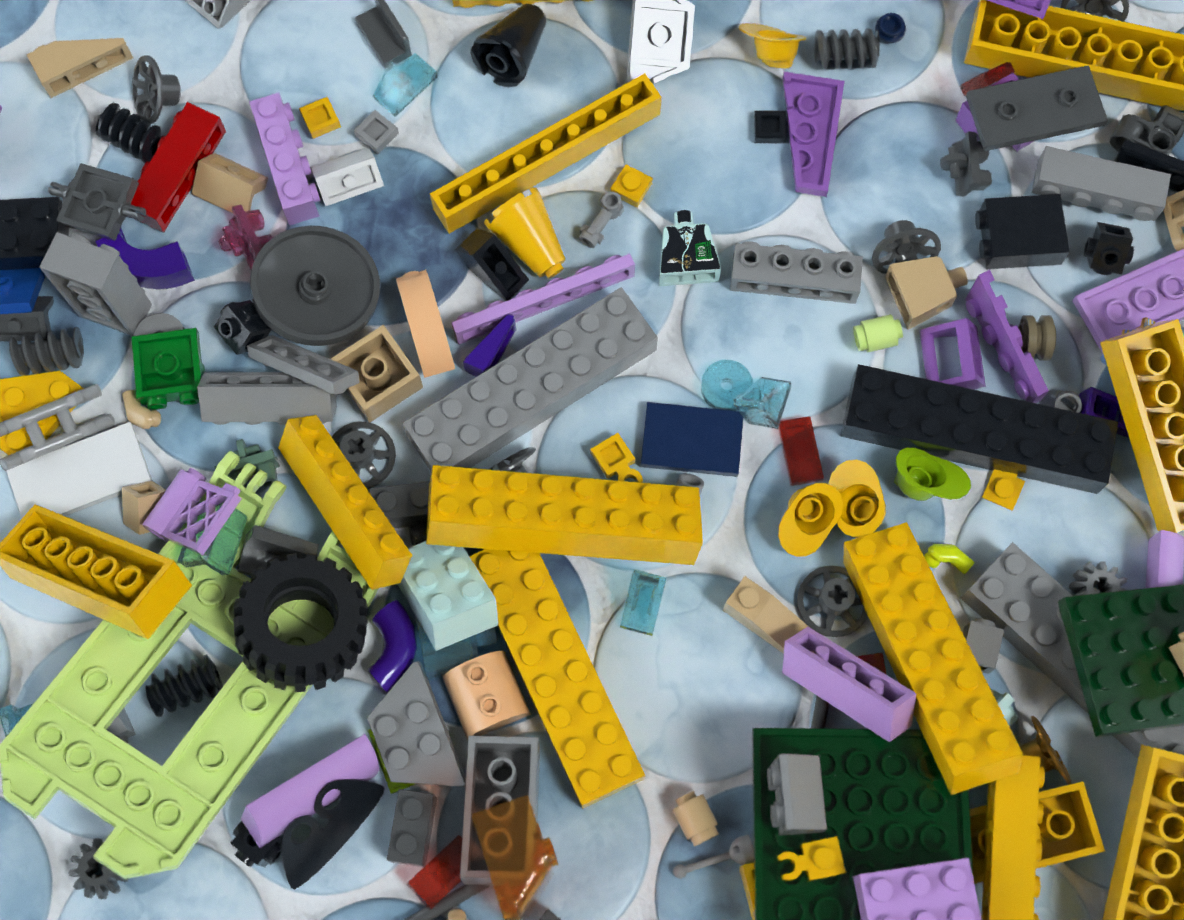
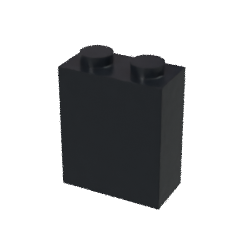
(1022, 231)

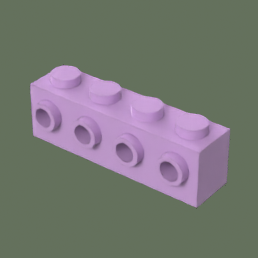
(284, 159)
(849, 683)

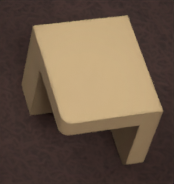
(138, 503)

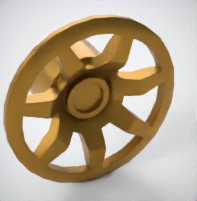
(1041, 748)

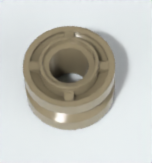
(1038, 336)

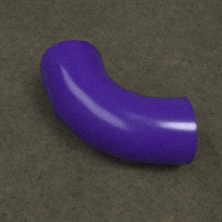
(398, 644)

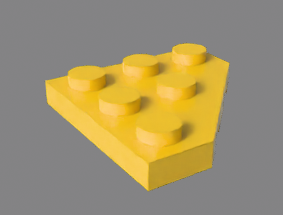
(27, 393)

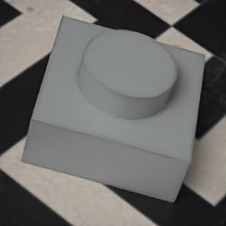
(376, 131)

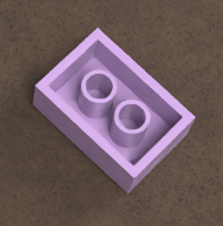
(919, 893)

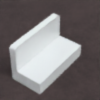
(347, 176)

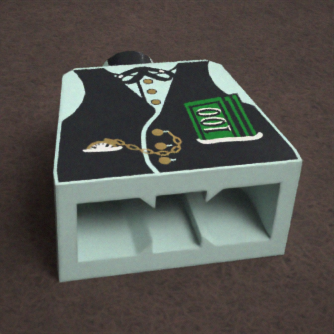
(688, 253)

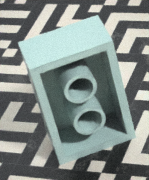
(447, 594)

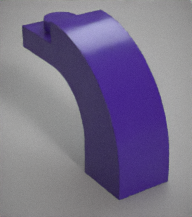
(153, 268)

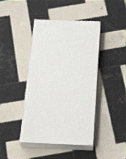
(81, 473)

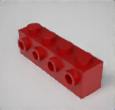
(174, 165)

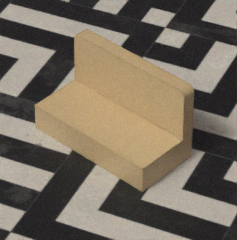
(226, 182)

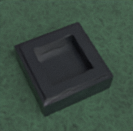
(770, 126)

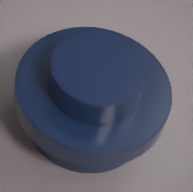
(891, 28)

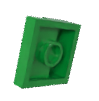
(167, 367)

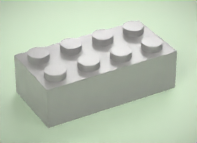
(96, 282)
(495, 773)

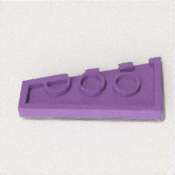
(813, 121)
(1005, 338)

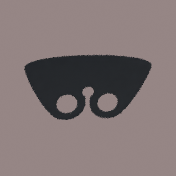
(307, 858)

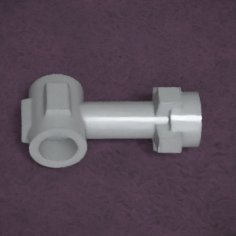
(611, 209)

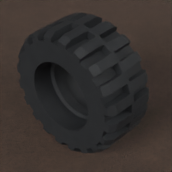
(292, 581)

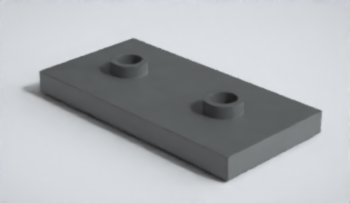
(1036, 108)

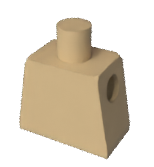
(923, 288)

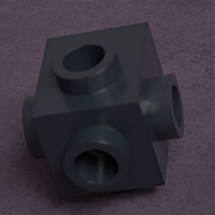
(1109, 249)
(241, 326)
(248, 854)

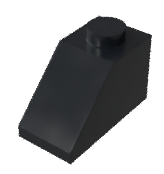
(492, 263)

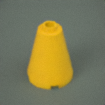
(528, 232)

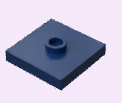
(19, 289)

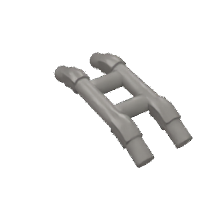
(71, 432)

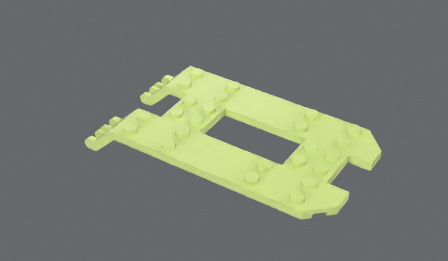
(167, 807)

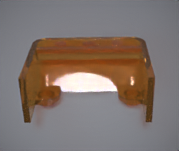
(515, 855)

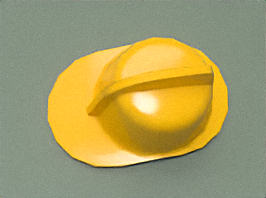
(773, 45)
(862, 498)
(809, 518)

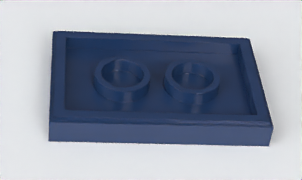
(692, 439)

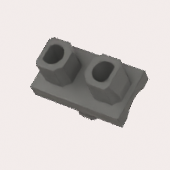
(964, 165)

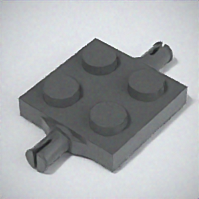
(97, 201)

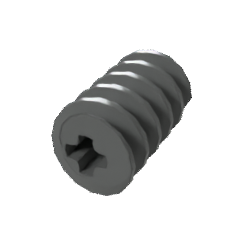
(847, 48)
(47, 353)

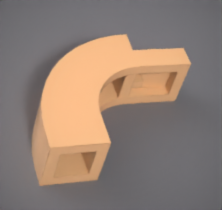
(425, 323)

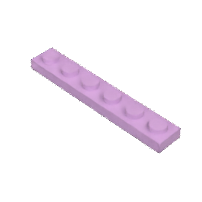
(553, 294)

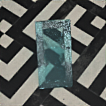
(763, 402)
(643, 602)

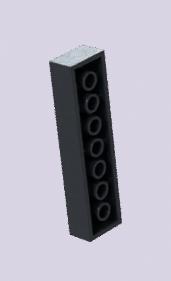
(980, 429)

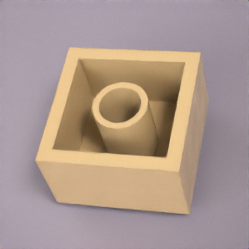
(383, 371)

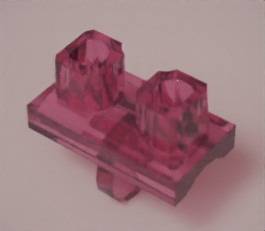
(241, 235)

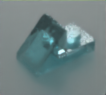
(403, 83)

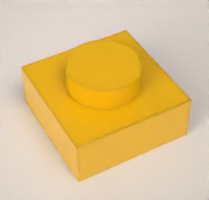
(320, 117)
(632, 185)

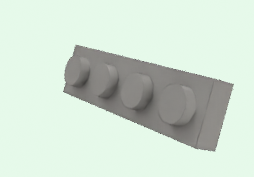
(303, 364)

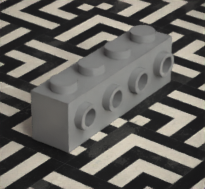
(1101, 183)
(796, 272)
(261, 398)

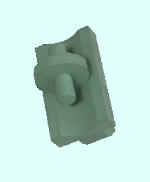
(263, 461)

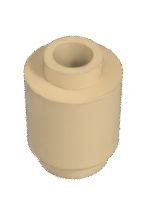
(695, 818)

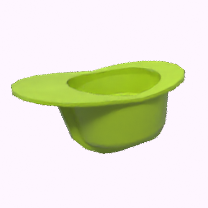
(926, 476)

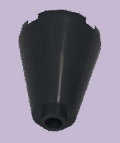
(510, 45)

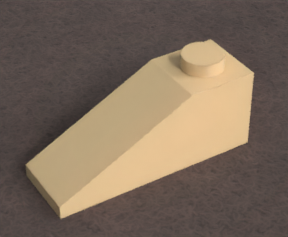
(73, 62)
(762, 614)

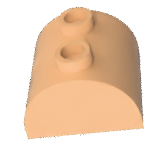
(485, 694)

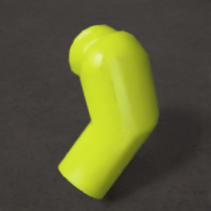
(948, 553)

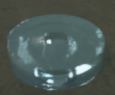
(721, 372)

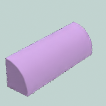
(1165, 560)
(296, 798)

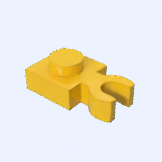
(615, 458)
(1003, 489)
(818, 859)

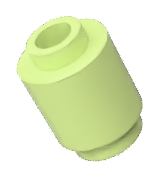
(877, 333)

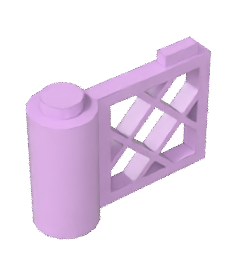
(181, 506)

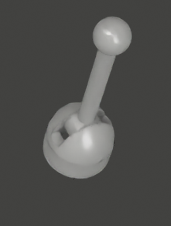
(740, 851)

